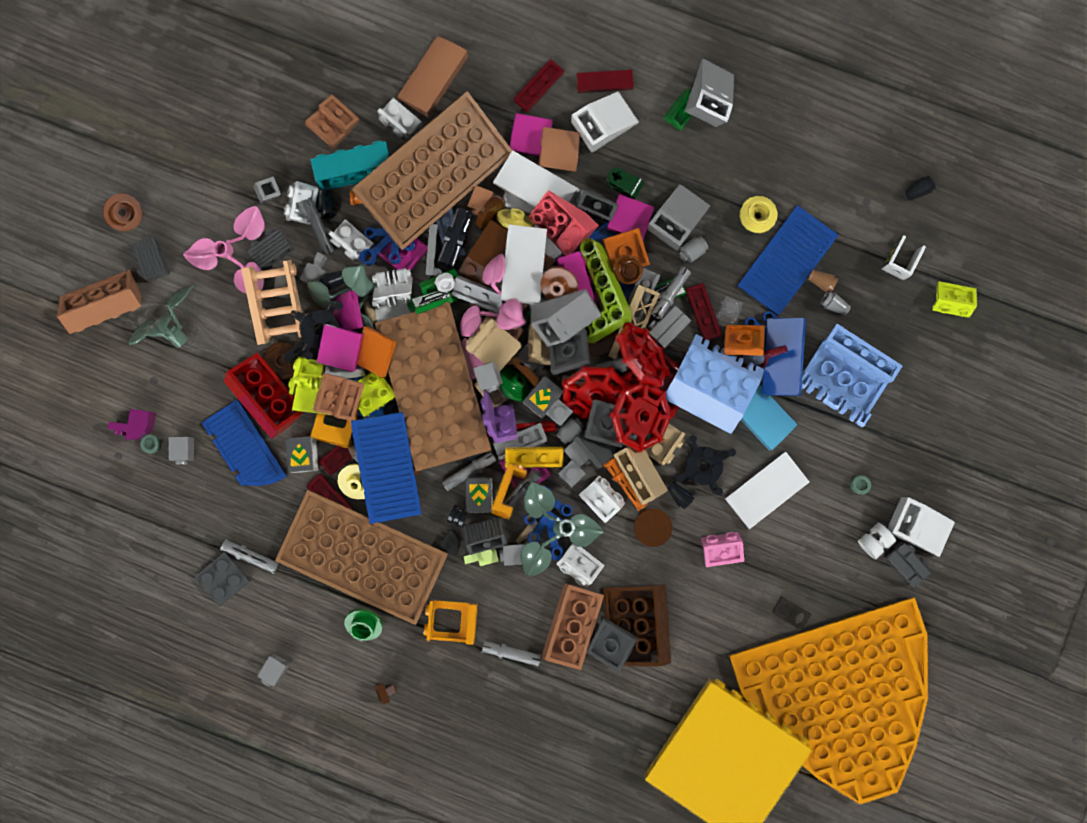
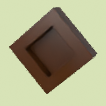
(384, 692)

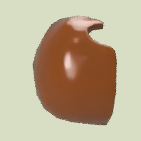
(628, 269)

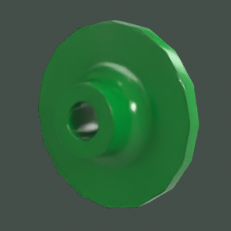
(514, 385)
(363, 624)

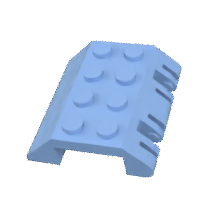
(849, 374)
(713, 385)

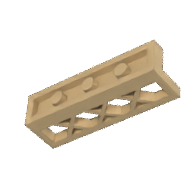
(633, 308)

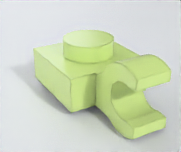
(484, 558)

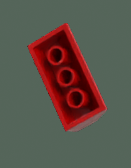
(262, 395)

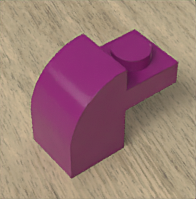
(139, 424)

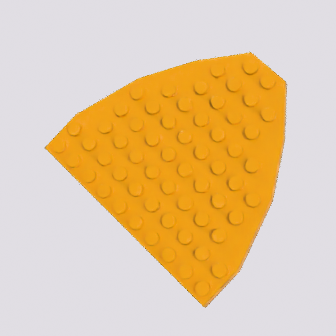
(851, 692)

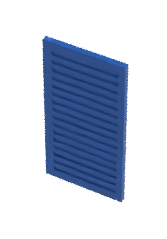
(787, 260)
(386, 467)

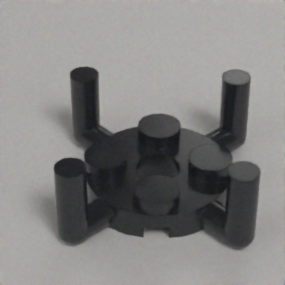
(308, 322)
(714, 461)

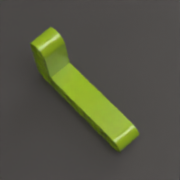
(606, 291)

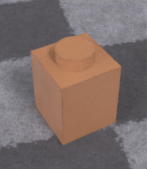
(478, 200)

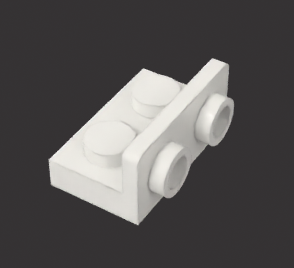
(399, 118)
(298, 192)
(350, 239)
(602, 498)
(580, 565)

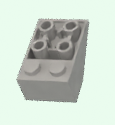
(711, 94)
(678, 217)
(563, 316)

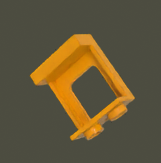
(331, 434)
(498, 508)
(467, 626)

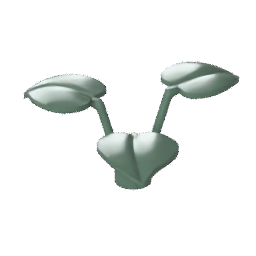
(356, 281)
(160, 328)
(580, 529)

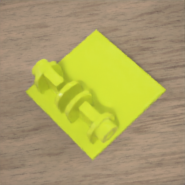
(306, 392)
(374, 394)

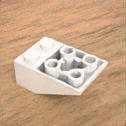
(603, 120)
(920, 526)

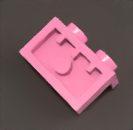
(722, 549)

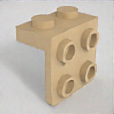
(493, 344)

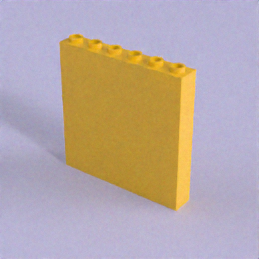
(727, 758)

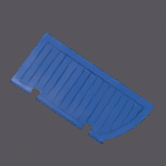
(243, 446)

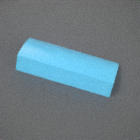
(767, 419)

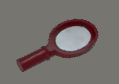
(762, 361)

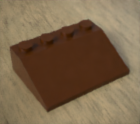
(488, 246)
(645, 615)

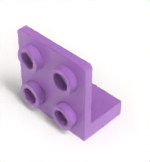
(499, 420)

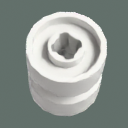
(870, 541)

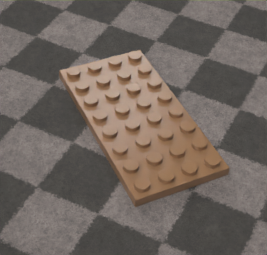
(433, 170)
(434, 388)
(361, 557)

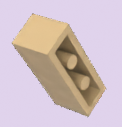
(641, 474)

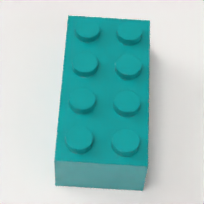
(348, 166)

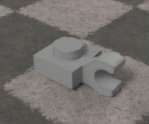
(314, 271)

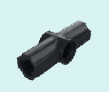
(455, 237)

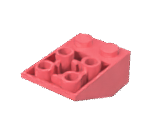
(564, 222)

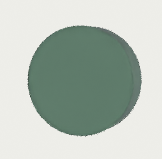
(150, 443)
(860, 484)

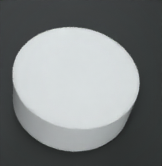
(445, 282)

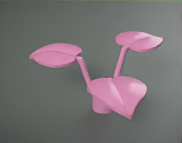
(205, 251)
(509, 313)

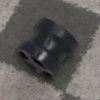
(457, 516)

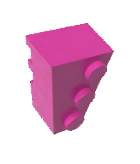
(577, 266)

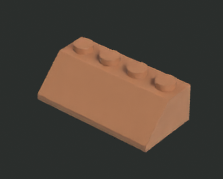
(99, 302)

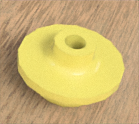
(761, 206)
(513, 217)
(346, 480)

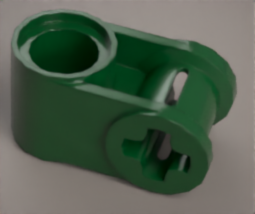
(626, 183)

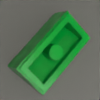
(676, 114)

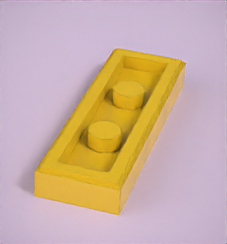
(534, 456)

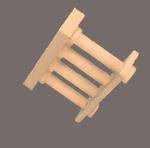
(255, 297)

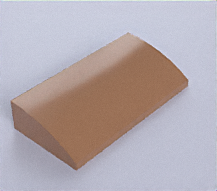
(433, 76)
(572, 626)

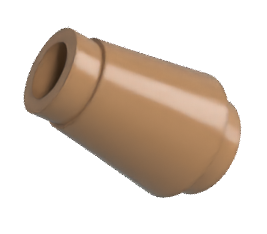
(823, 280)

